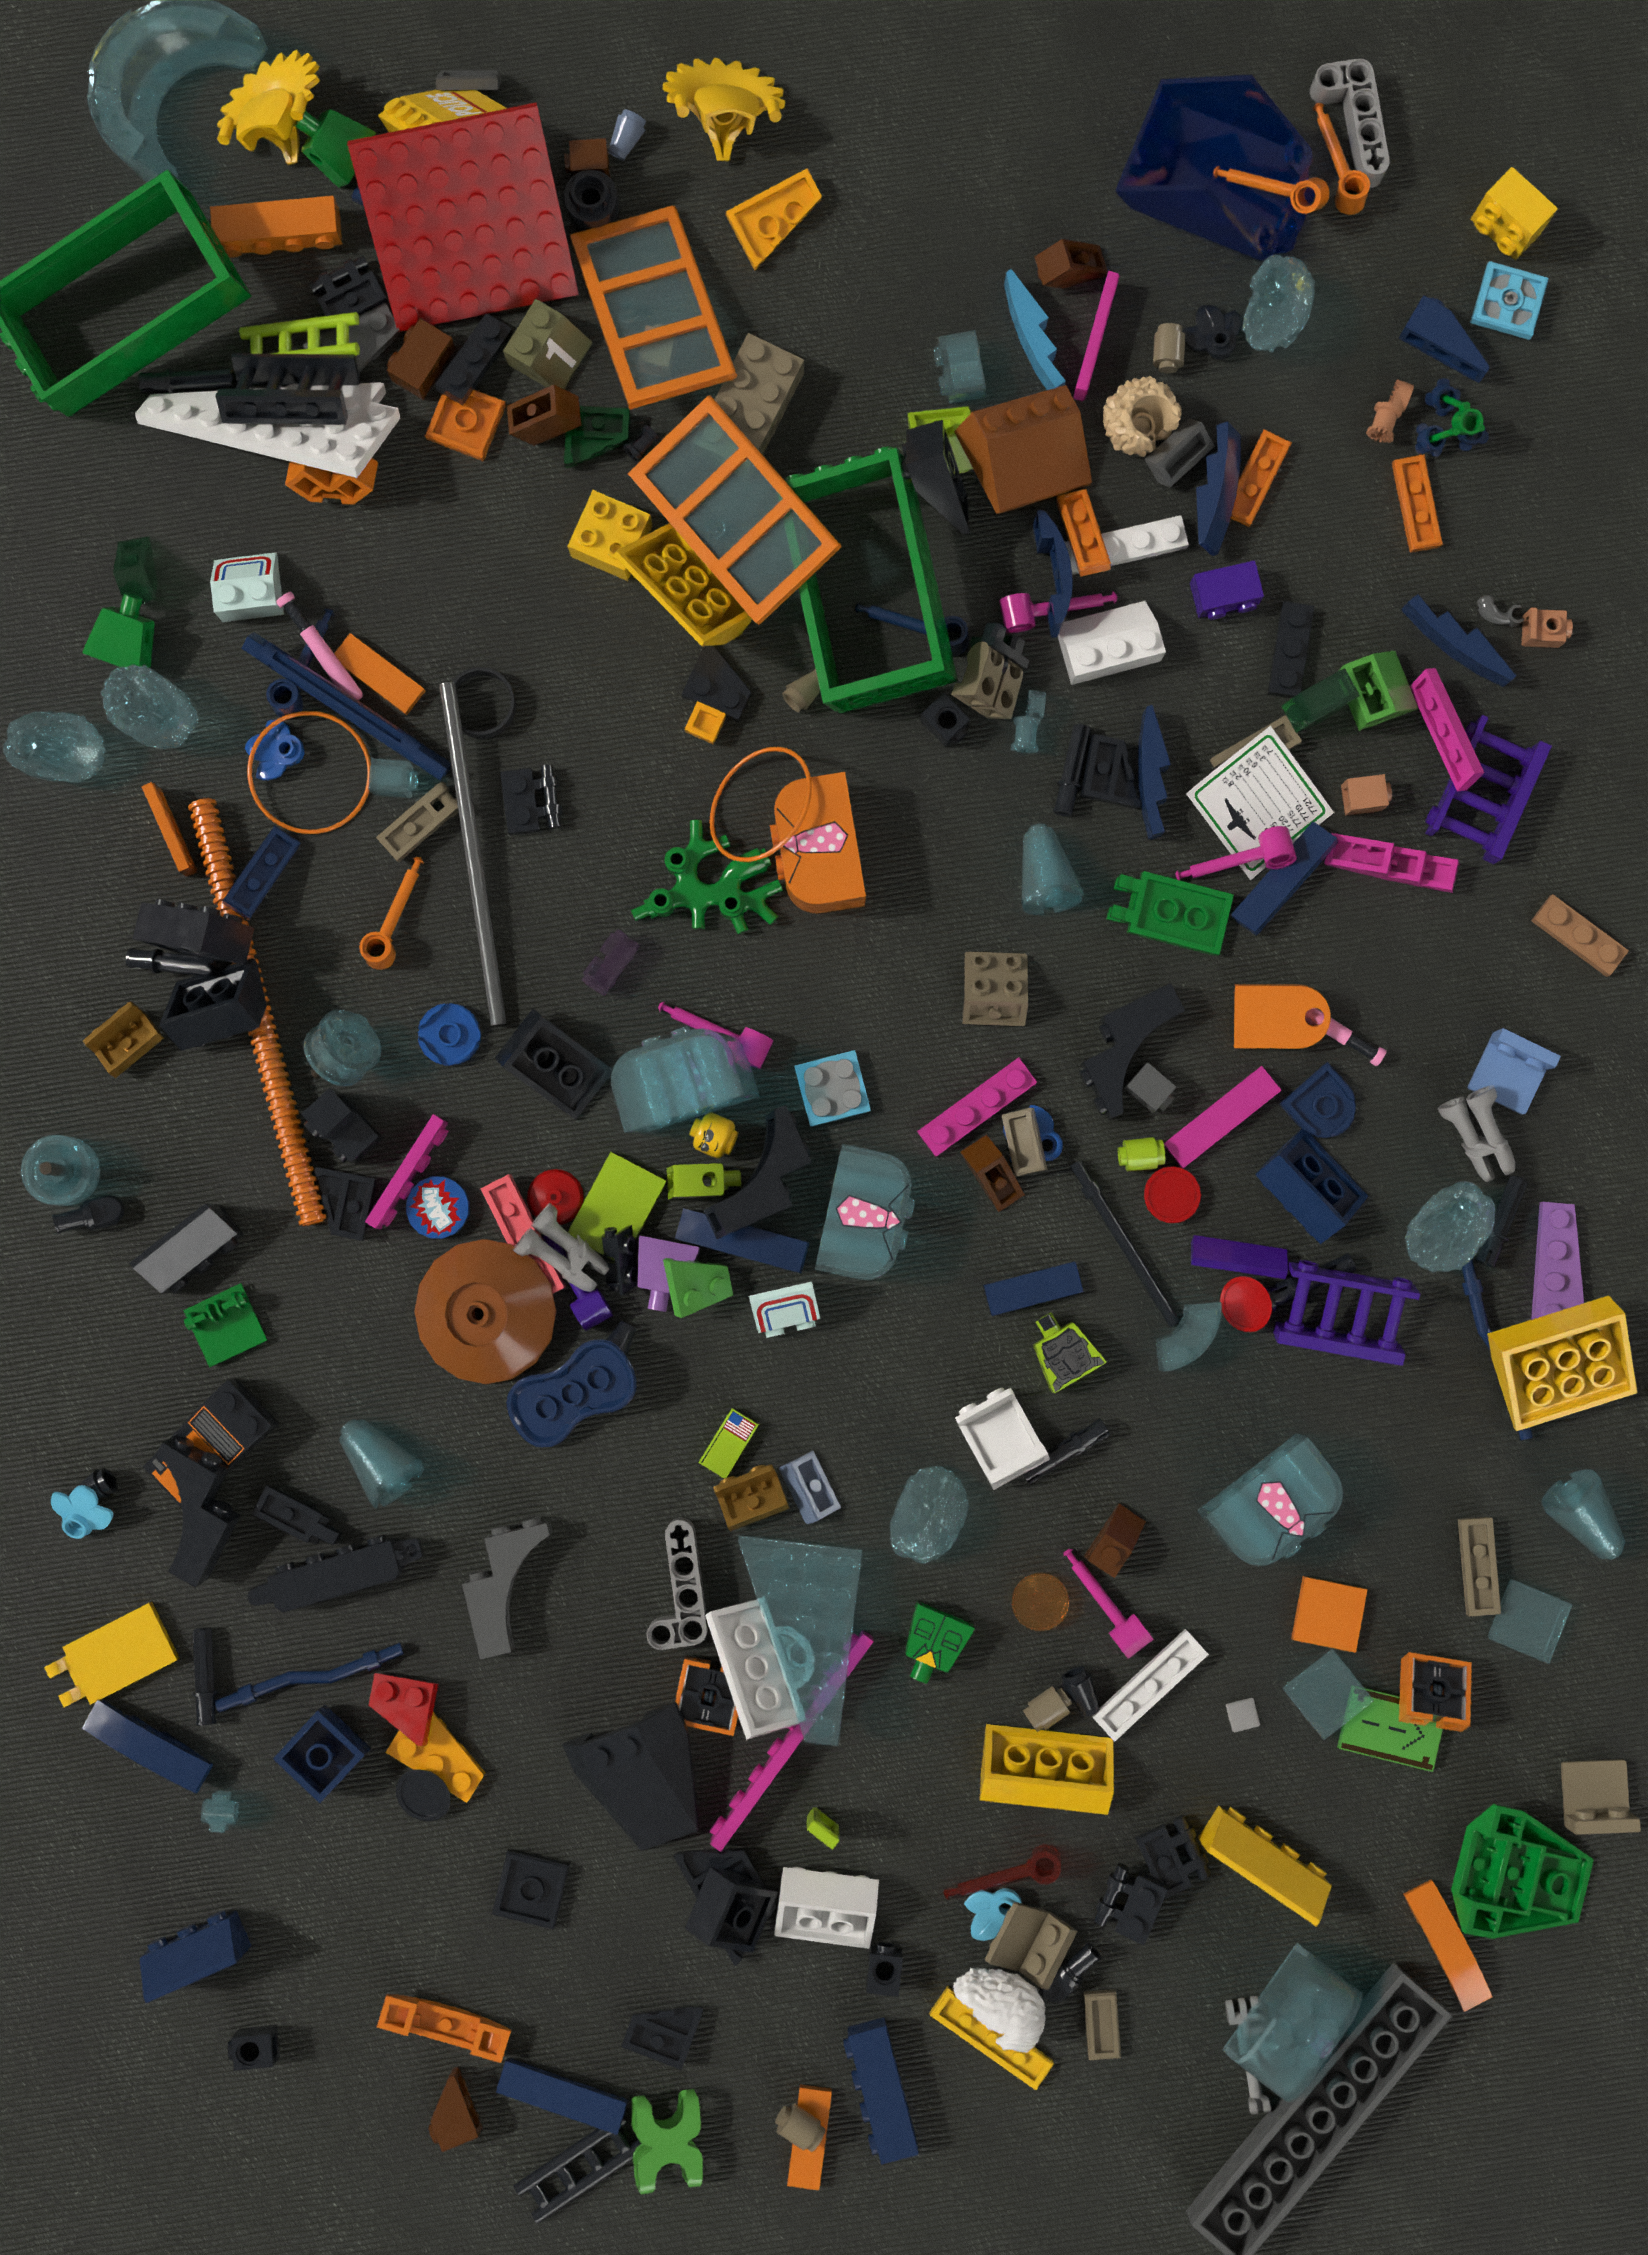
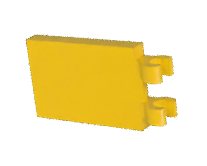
(115, 1655)

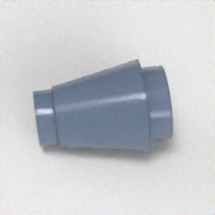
(626, 134)

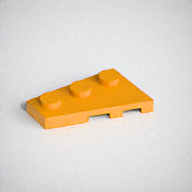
(772, 215)
(442, 1757)

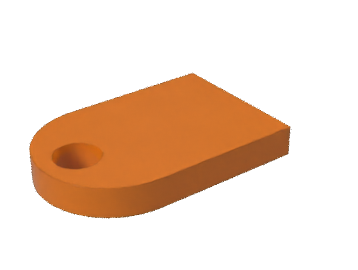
(1276, 1016)

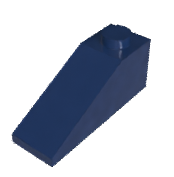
(1441, 336)

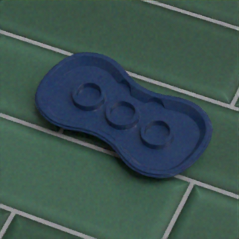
(589, 1383)

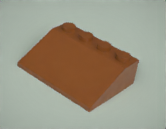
(1027, 448)

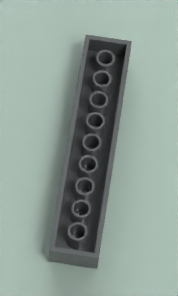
(1306, 2134)

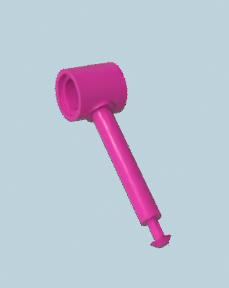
(1020, 612)
(1274, 847)
(754, 1043)
(1129, 1633)

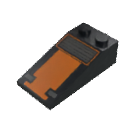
(224, 1425)

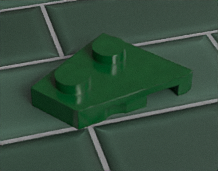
(599, 433)

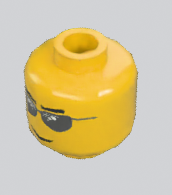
(714, 1135)

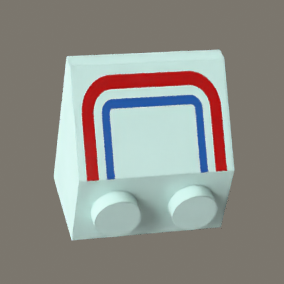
(246, 587)
(785, 1308)

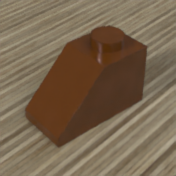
(1070, 264)
(992, 1173)
(1115, 1541)
(455, 2115)

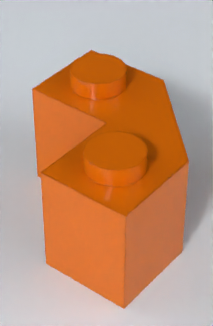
(318, 483)

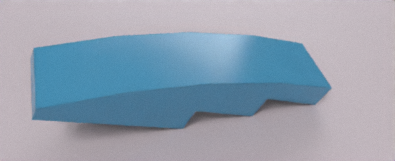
(1030, 325)

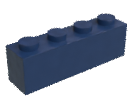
(882, 2091)

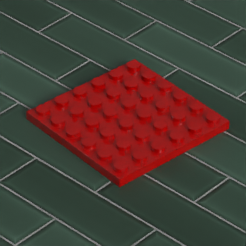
(464, 216)

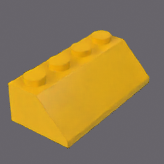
(1047, 1769)
(1266, 1864)

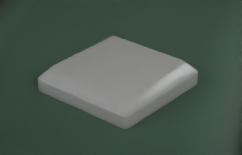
(1242, 1715)

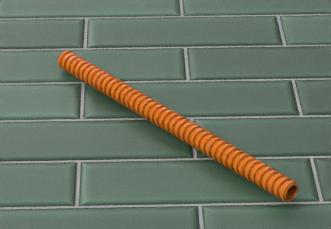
(263, 1037)

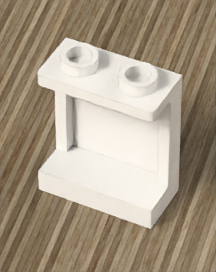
(1001, 1437)

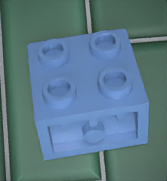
(1513, 1068)

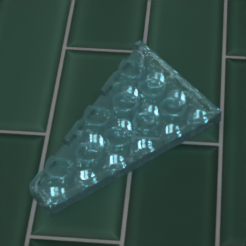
(810, 1616)

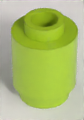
(1141, 1154)

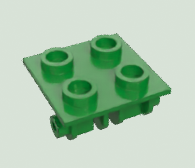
(224, 1325)

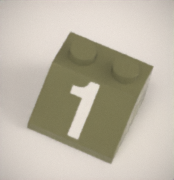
(546, 346)

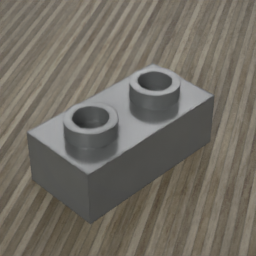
(1179, 452)

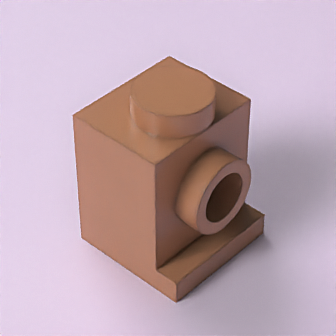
(1537, 634)

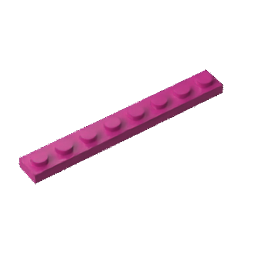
(779, 1753)

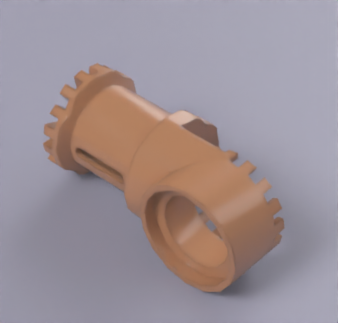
(1389, 412)

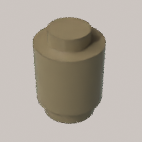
(1169, 348)
(1047, 1708)
(799, 2127)

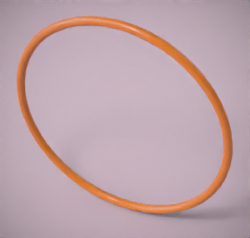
(264, 810)
(795, 828)

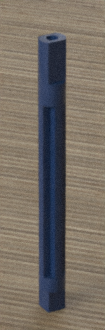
(346, 705)

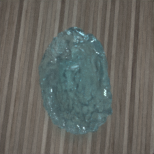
(1279, 303)
(148, 707)
(54, 746)
(1450, 1228)
(928, 1515)

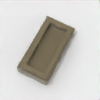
(1024, 1142)
(1102, 2024)

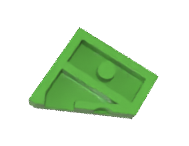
(696, 1285)

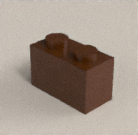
(420, 358)
(543, 415)

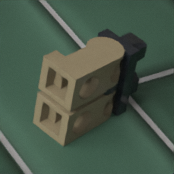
(993, 673)

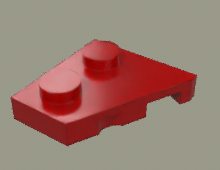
(405, 1704)

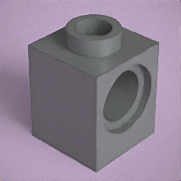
(1151, 1088)

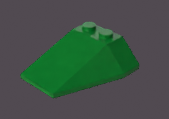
(1517, 1876)

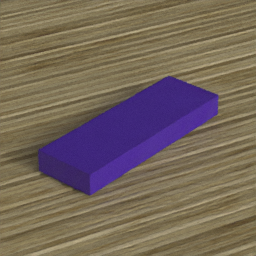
(1239, 1257)

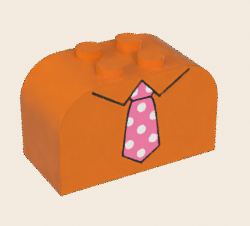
(823, 855)

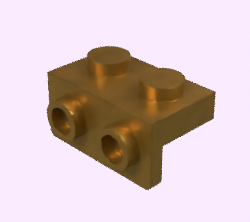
(123, 1039)
(751, 1496)

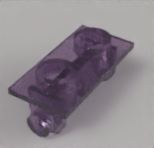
(602, 974)

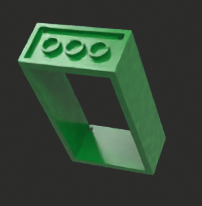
(87, 249)
(901, 682)

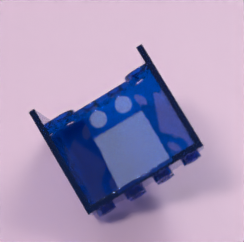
(1209, 125)

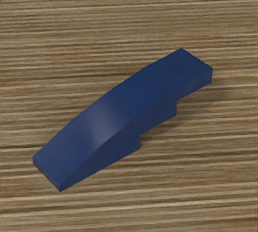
(1217, 497)
(1469, 650)
(1151, 762)
(745, 1243)
(147, 1746)

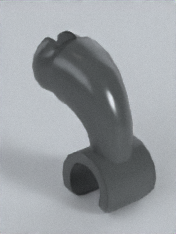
(1492, 614)

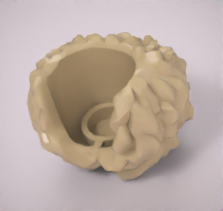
(1140, 415)

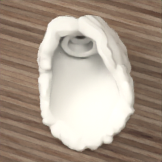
(1004, 2005)

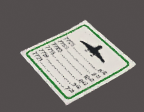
(1255, 792)

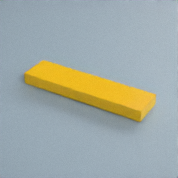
(957, 2017)

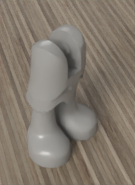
(1478, 1146)
(577, 1250)

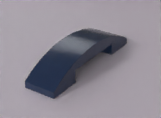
(1050, 540)

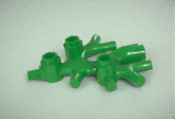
(698, 896)

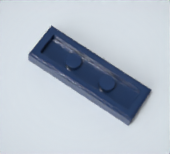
(261, 873)
(1033, 1288)

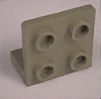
(995, 989)
(1597, 1797)
(1031, 1943)

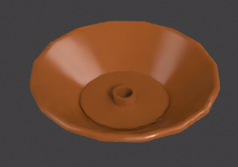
(515, 1307)

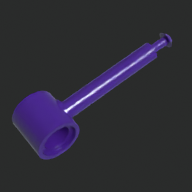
(590, 1306)

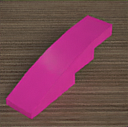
(1393, 863)

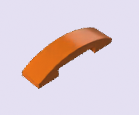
(1448, 1945)
(445, 2024)

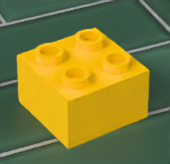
(1513, 213)
(604, 529)

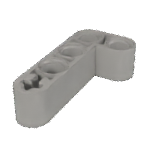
(1358, 123)
(682, 1581)

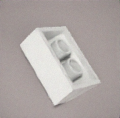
(1110, 642)
(826, 1907)

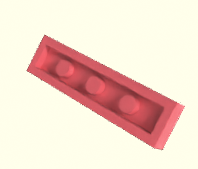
(515, 1220)

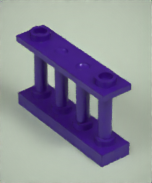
(1506, 814)
(1355, 1342)

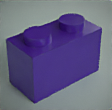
(1227, 590)

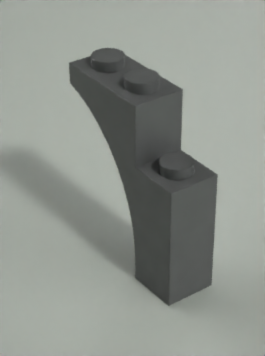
(490, 1594)

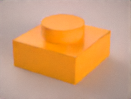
(705, 722)

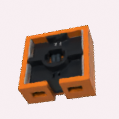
(1435, 1691)
(705, 1709)

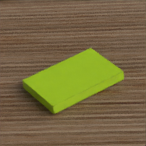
(618, 1198)

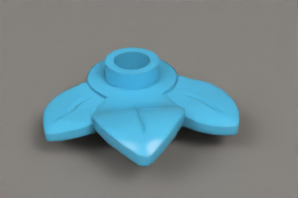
(80, 1511)
(988, 1911)

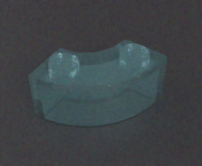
(1191, 1336)

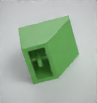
(1381, 689)

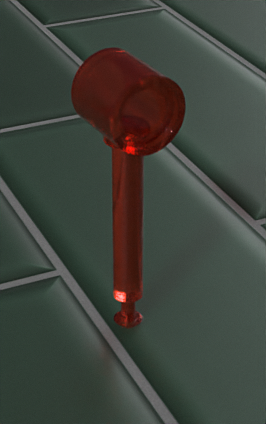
(1014, 1873)

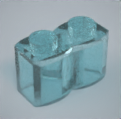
(961, 367)

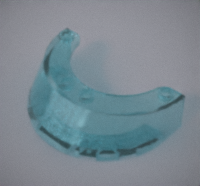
(147, 56)

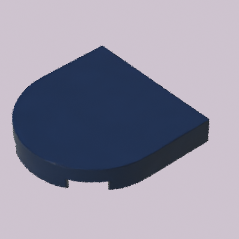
(1322, 1104)

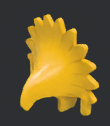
(723, 99)
(271, 104)

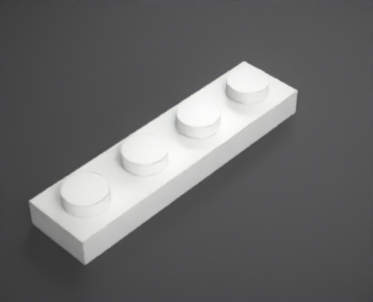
(1141, 541)
(1150, 1685)

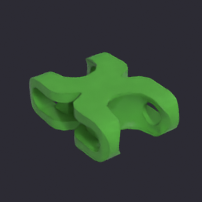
(666, 2141)

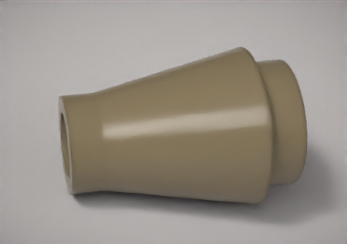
(802, 692)

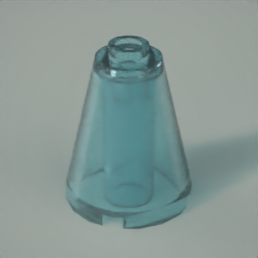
(1047, 873)
(378, 1462)
(1586, 1513)

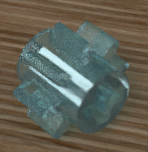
(220, 1811)

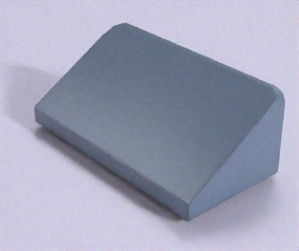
(809, 1487)

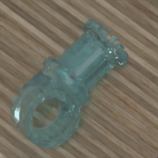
(1027, 725)

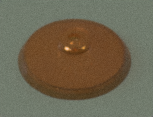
(1040, 1601)

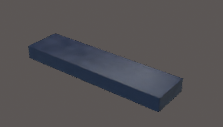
(1282, 883)
(562, 2096)

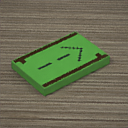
(1382, 1736)

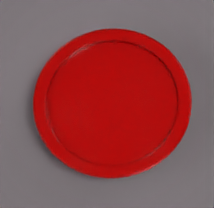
(560, 1190)
(1172, 1194)
(1246, 1304)

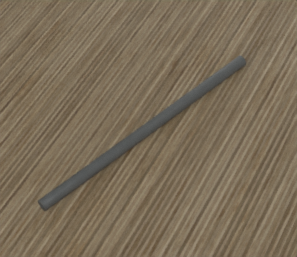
(472, 853)

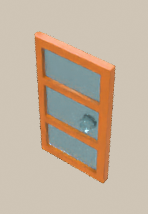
(653, 307)
(734, 510)

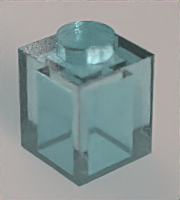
(392, 778)

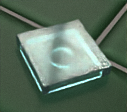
(1530, 1621)
(1328, 1694)

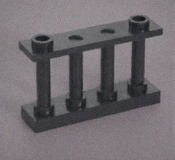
(288, 405)

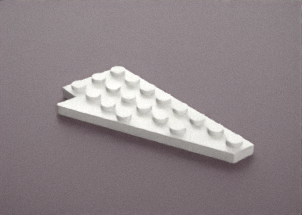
(323, 446)

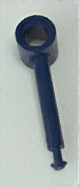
(953, 623)
(283, 686)

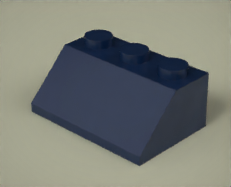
(1312, 1186)
(192, 1954)

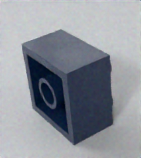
(322, 1753)

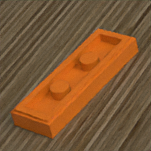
(1258, 476)
(1417, 503)
(1083, 532)
(379, 674)
(169, 829)
(806, 2166)

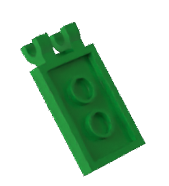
(1173, 912)

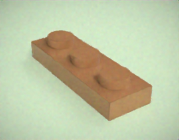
(1579, 935)

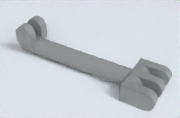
(1257, 2100)

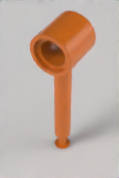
(1349, 180)
(1295, 192)
(383, 937)

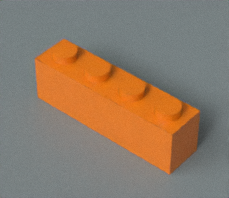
(277, 225)

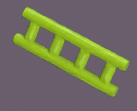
(309, 325)

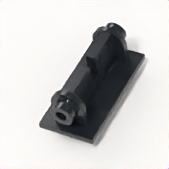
(623, 1271)

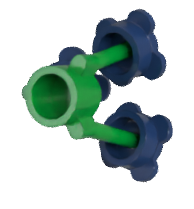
(1466, 422)

